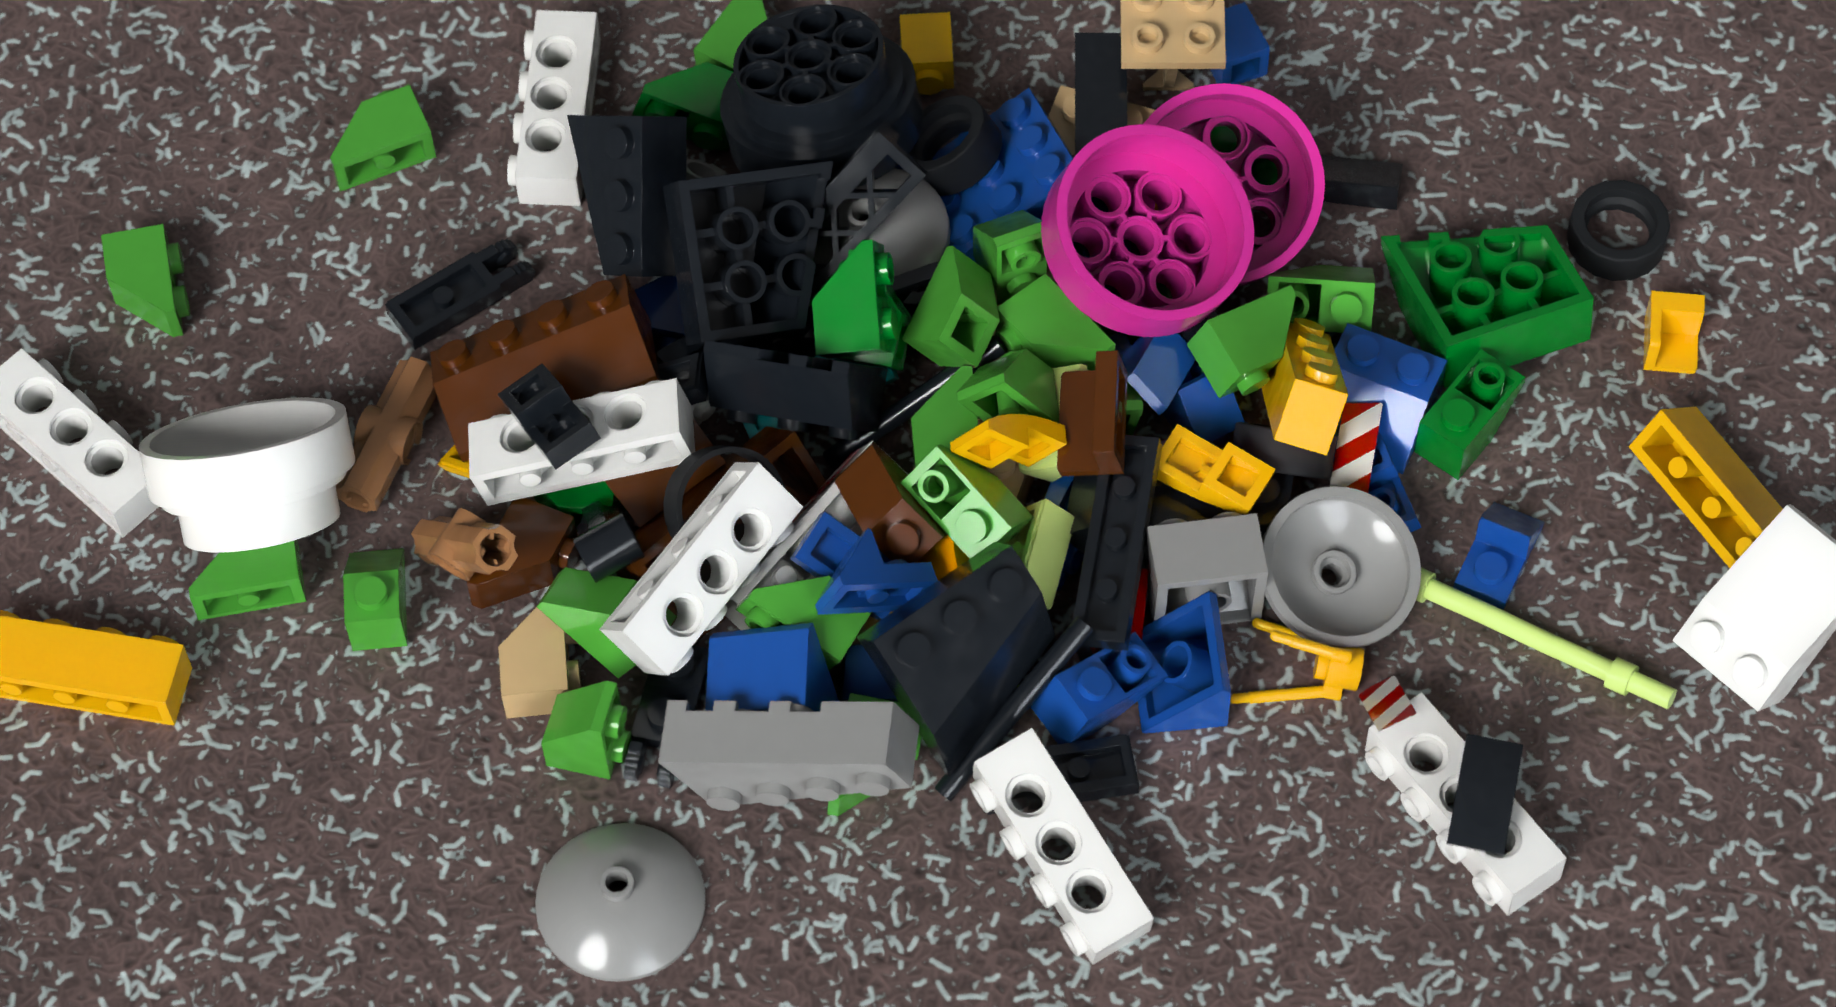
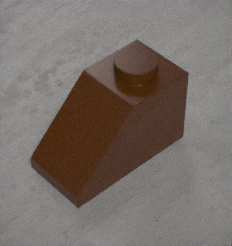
(885, 506)
(543, 550)

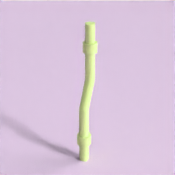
(1617, 675)

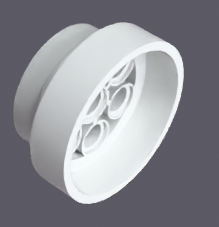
(250, 472)

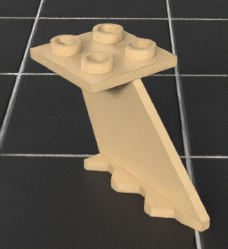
(1171, 38)

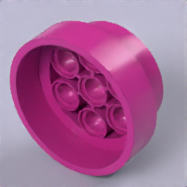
(1266, 131)
(1196, 203)

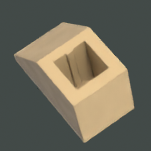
(536, 667)

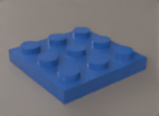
(1020, 178)

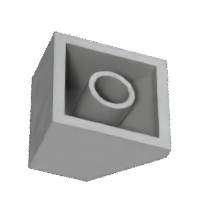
(1206, 556)

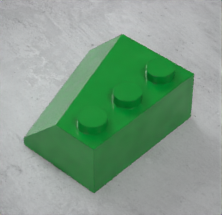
(1491, 293)

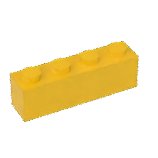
(1306, 389)
(1706, 480)
(92, 669)

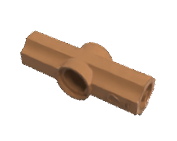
(387, 435)
(464, 544)

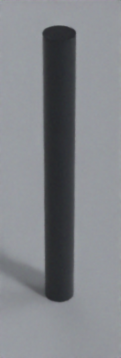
(906, 407)
(1018, 704)

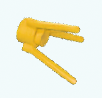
(1336, 666)

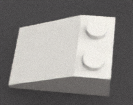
(1768, 611)

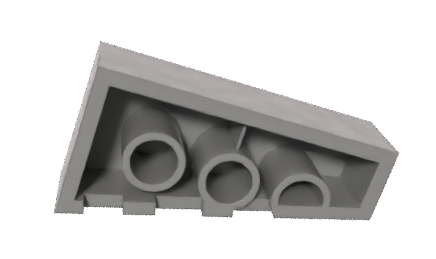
(788, 751)

